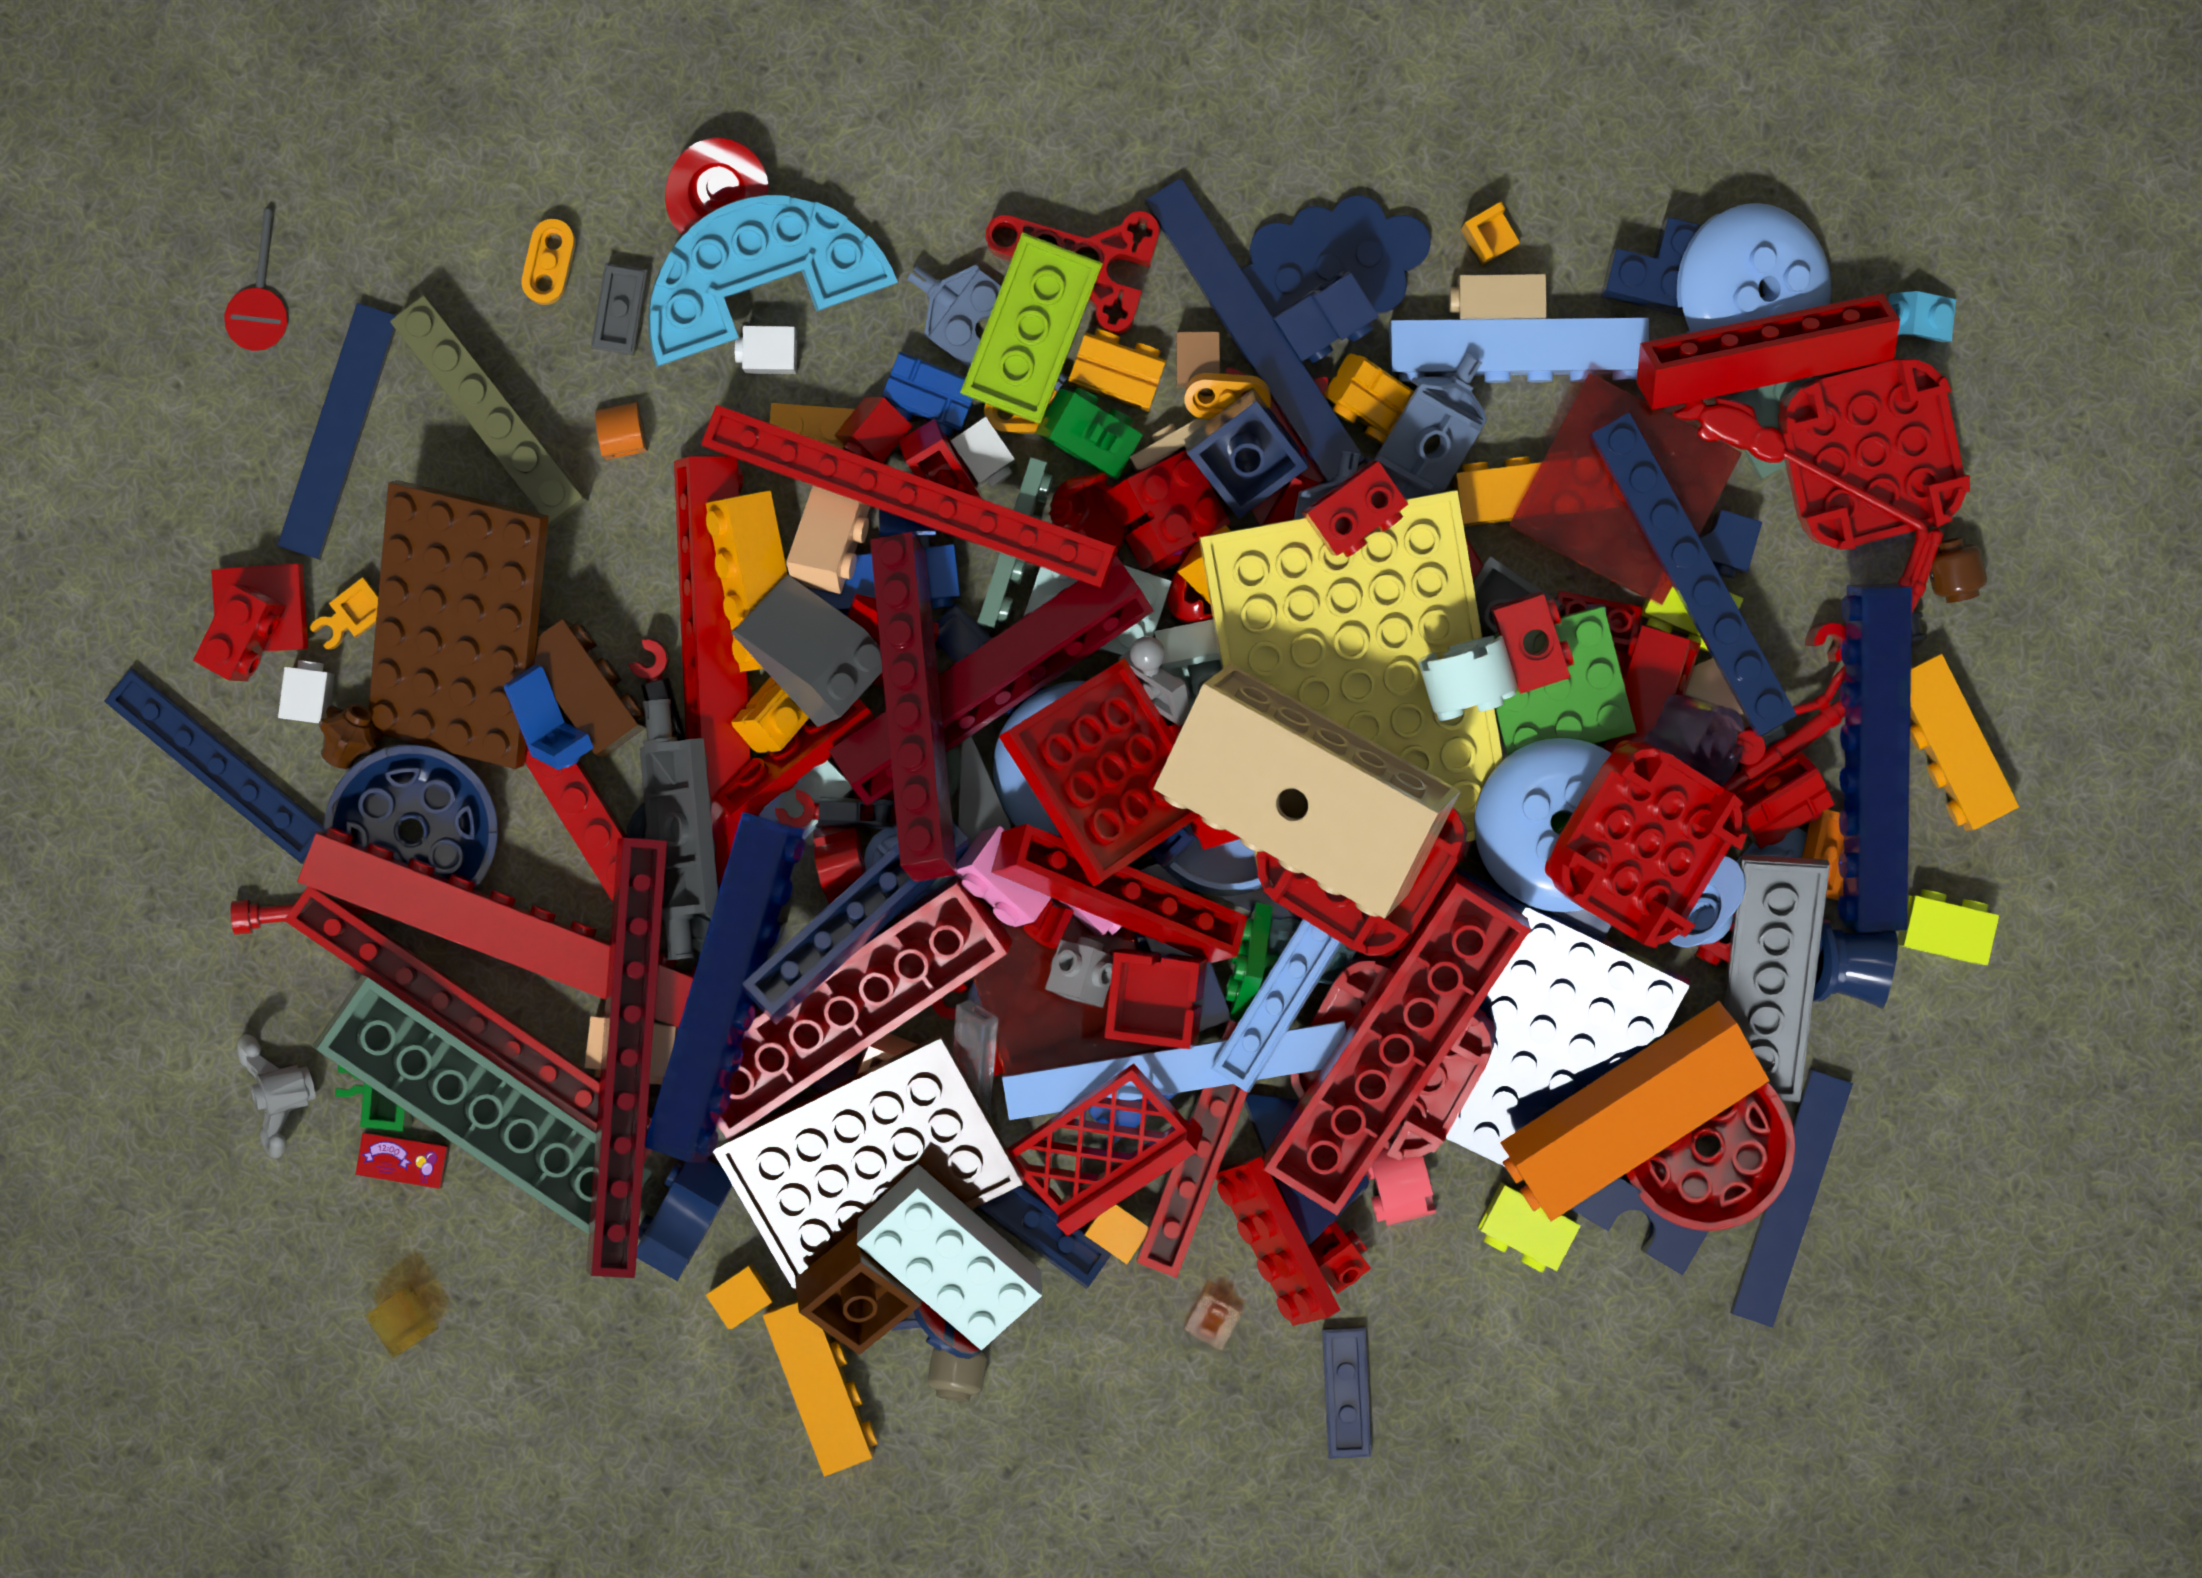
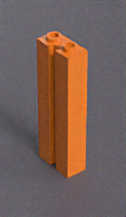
(1633, 1112)

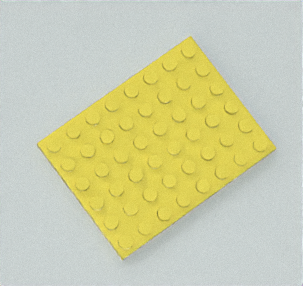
(1353, 630)

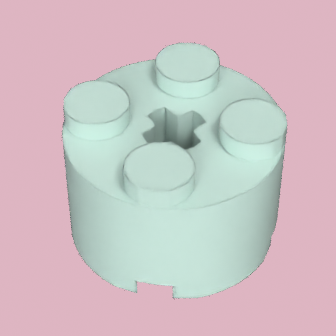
(1468, 676)

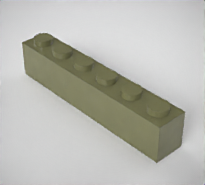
(488, 411)

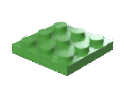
(1583, 707)

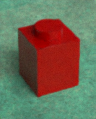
(873, 429)

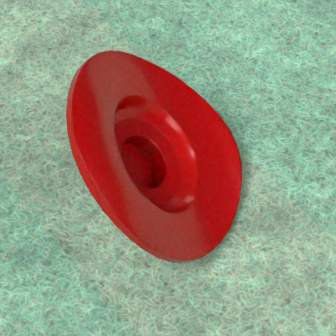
(711, 177)

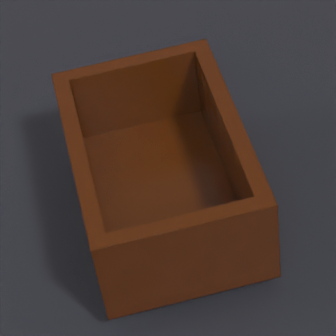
(588, 687)

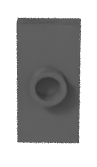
(619, 309)

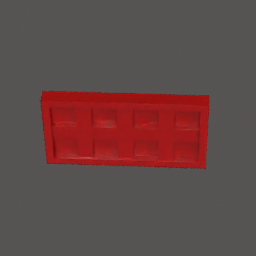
(1276, 1241)

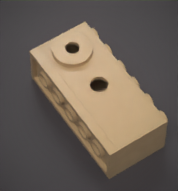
(1306, 791)

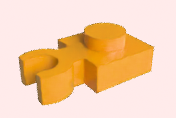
(354, 611)

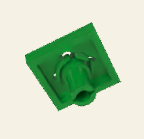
(1252, 961)

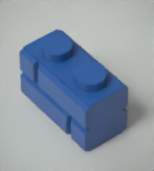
(928, 393)

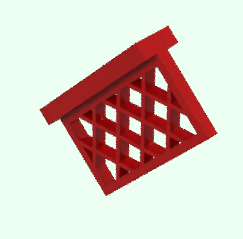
(1131, 1171)

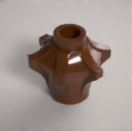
(347, 735)

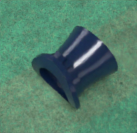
(1856, 965)

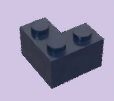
(1647, 279)
(1326, 314)

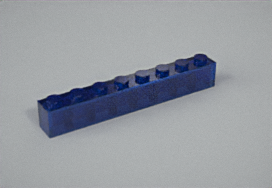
(1875, 757)
(717, 1003)

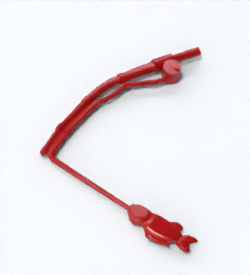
(1738, 426)

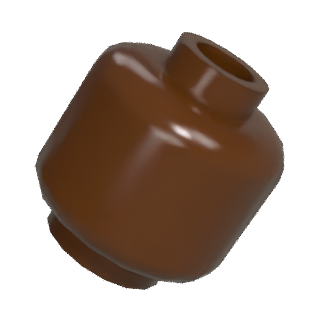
(1957, 571)

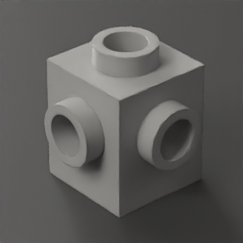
(1081, 971)

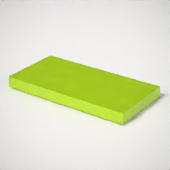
(1031, 328)

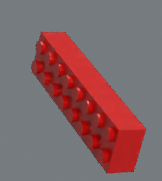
(877, 989)
(1396, 1043)

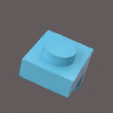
(1924, 315)

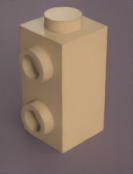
(1499, 297)

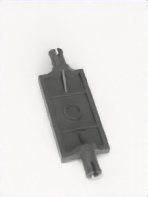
(680, 814)

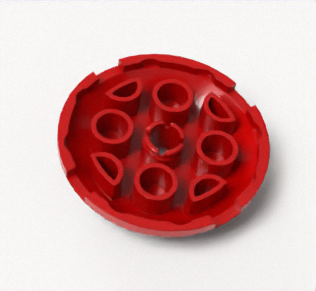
(1735, 1182)

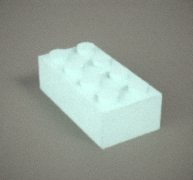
(949, 1257)

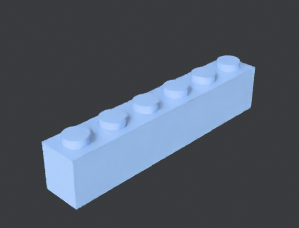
(1518, 348)

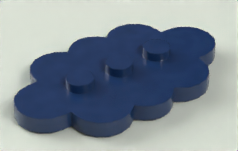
(1323, 243)

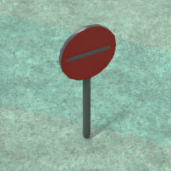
(256, 315)

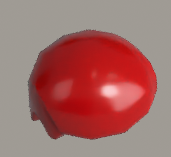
(1186, 602)

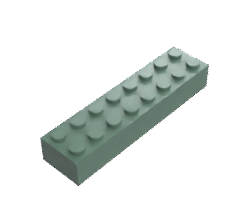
(464, 1098)

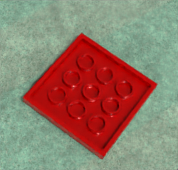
(1096, 770)

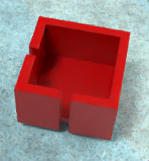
(1176, 501)
(1155, 998)

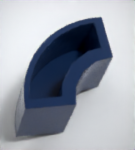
(683, 1217)

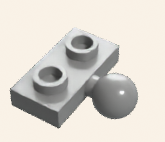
(1167, 692)

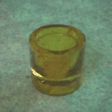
(401, 1321)

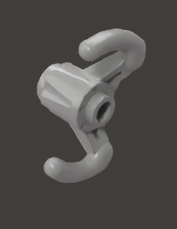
(275, 1092)

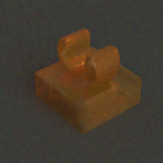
(1212, 1320)

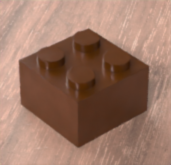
(853, 1295)

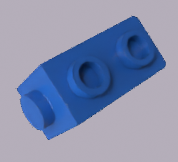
(542, 722)

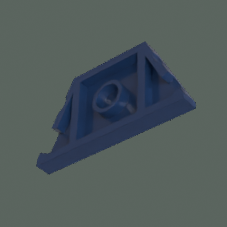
(1268, 1118)

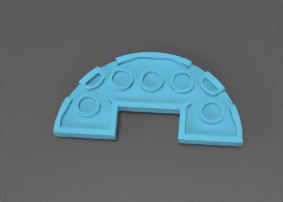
(749, 247)

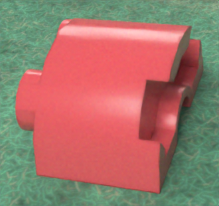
(1401, 1188)

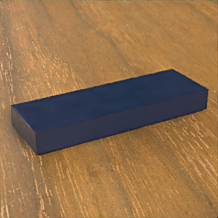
(1346, 1392)

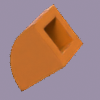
(620, 431)

